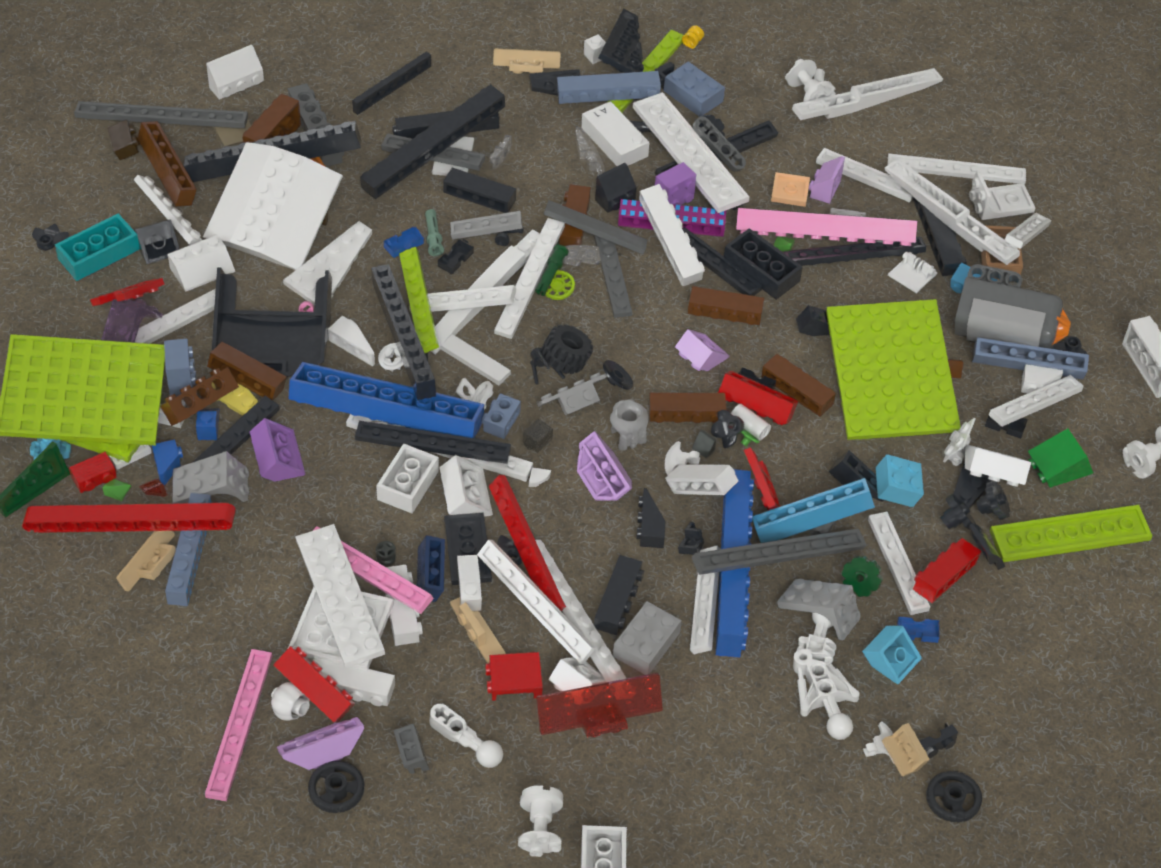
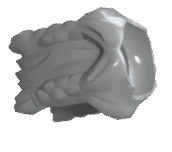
(631, 422)

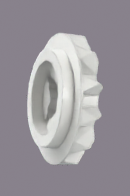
(387, 353)

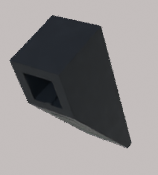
(813, 322)
(652, 523)

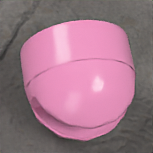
(304, 304)

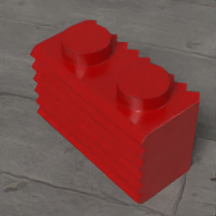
(92, 472)

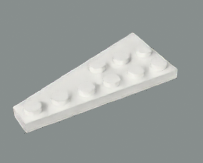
(335, 257)

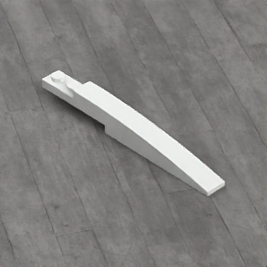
(867, 95)
(951, 212)
(496, 275)

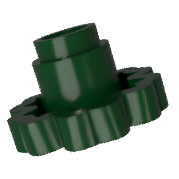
(862, 575)

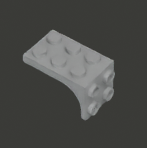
(211, 476)
(830, 600)

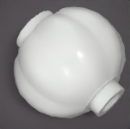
(289, 699)

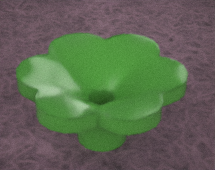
(747, 438)

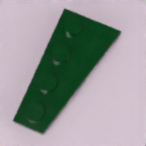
(37, 478)

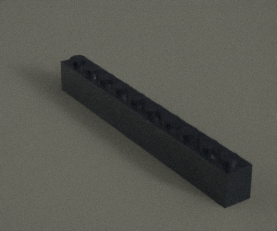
(432, 141)
(308, 144)
(403, 332)

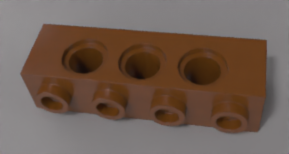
(177, 412)

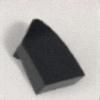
(693, 540)

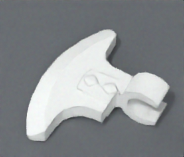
(676, 457)
(878, 747)

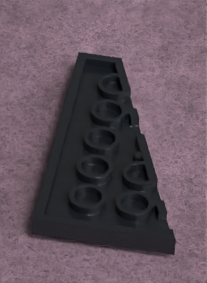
(623, 45)

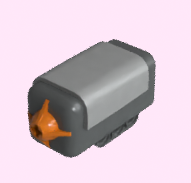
(1007, 311)

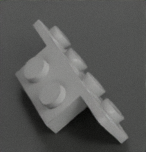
(576, 397)

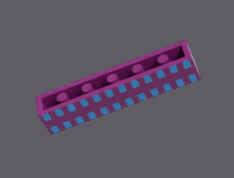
(695, 219)

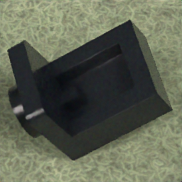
(664, 70)

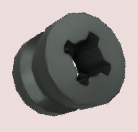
(389, 550)

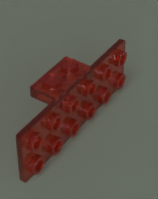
(600, 706)

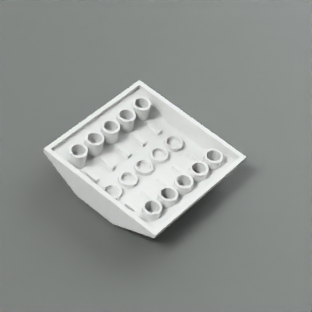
(273, 204)

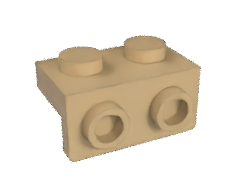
(906, 750)

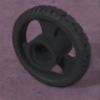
(954, 788)
(336, 794)

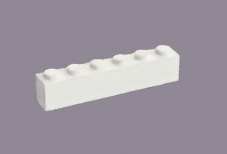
(671, 236)

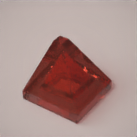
(154, 488)

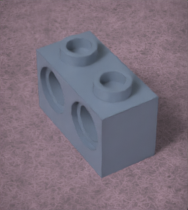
(501, 416)

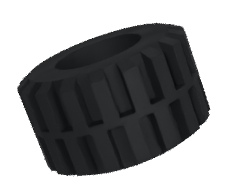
(567, 349)

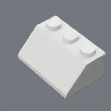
(234, 72)
(199, 262)
(996, 465)
(465, 487)

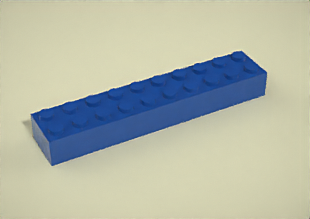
(384, 401)
(734, 584)

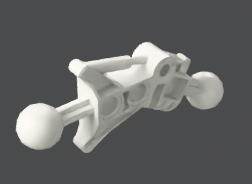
(817, 659)

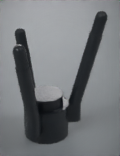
(540, 361)

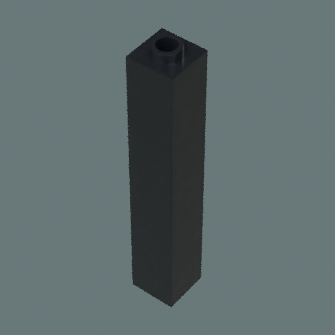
(414, 125)

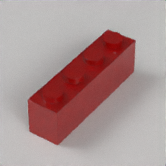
(758, 397)
(946, 570)
(314, 684)

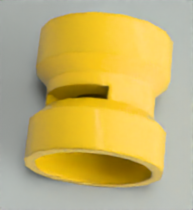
(693, 37)

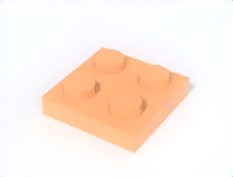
(790, 189)

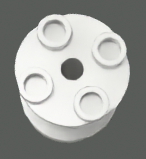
(802, 74)
(1143, 456)
(541, 806)

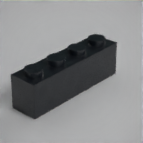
(479, 190)
(618, 594)

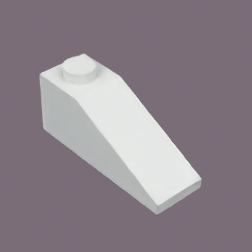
(349, 337)
(469, 581)

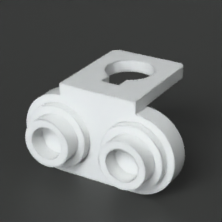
(479, 395)

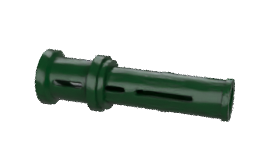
(554, 263)

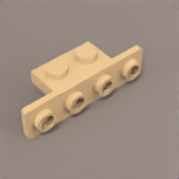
(526, 60)
(148, 560)
(477, 629)

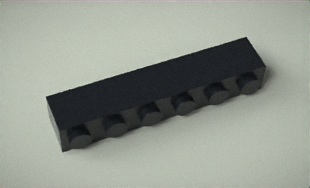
(942, 241)

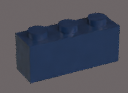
(431, 566)

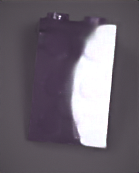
(125, 319)

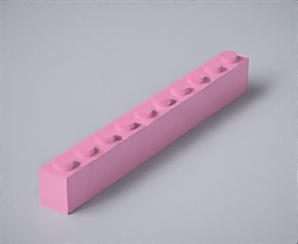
(827, 225)

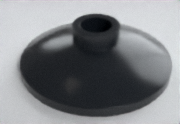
(617, 375)

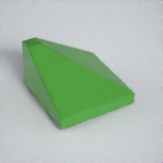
(784, 243)
(116, 489)

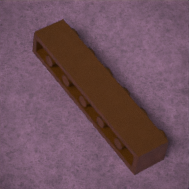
(166, 163)

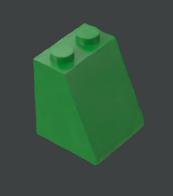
(1060, 459)

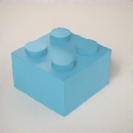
(899, 480)

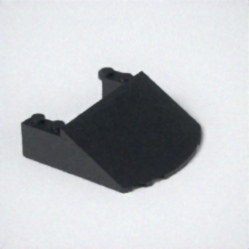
(273, 337)

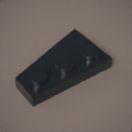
(547, 81)
(970, 487)

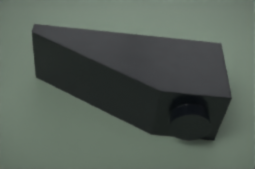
(851, 469)

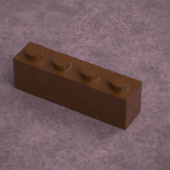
(578, 200)
(725, 305)
(247, 371)
(799, 385)
(685, 407)

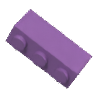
(276, 451)

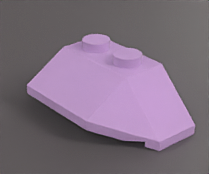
(601, 470)
(323, 745)

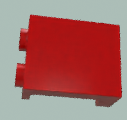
(514, 674)

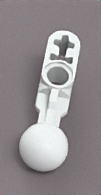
(487, 753)

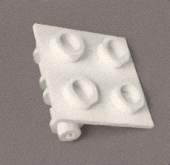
(912, 272)
(956, 449)

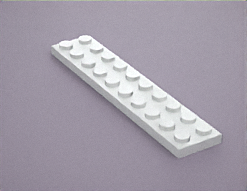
(687, 147)

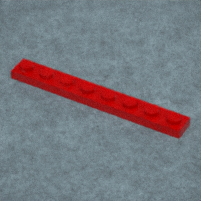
(524, 540)

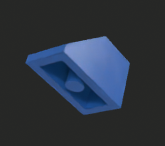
(207, 423)
(167, 458)

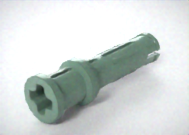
(434, 237)

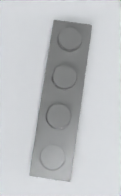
(486, 225)

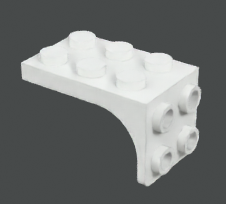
(1000, 200)

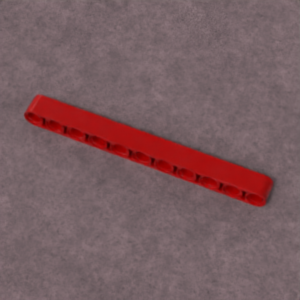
(129, 517)

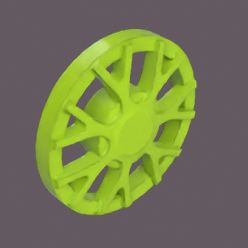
(558, 285)

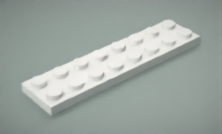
(340, 596)

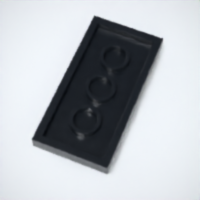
(466, 537)

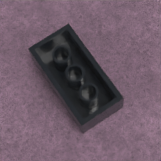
(764, 263)

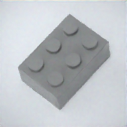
(647, 638)

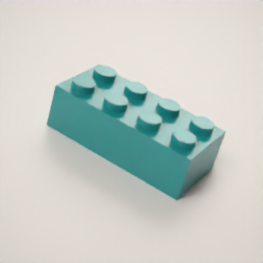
(97, 247)

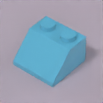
(892, 653)

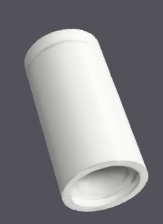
(752, 423)

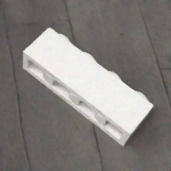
(702, 479)
(403, 618)
(361, 684)

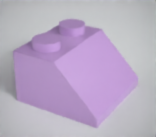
(827, 180)
(700, 350)

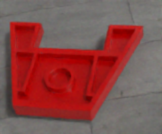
(133, 291)
(763, 481)

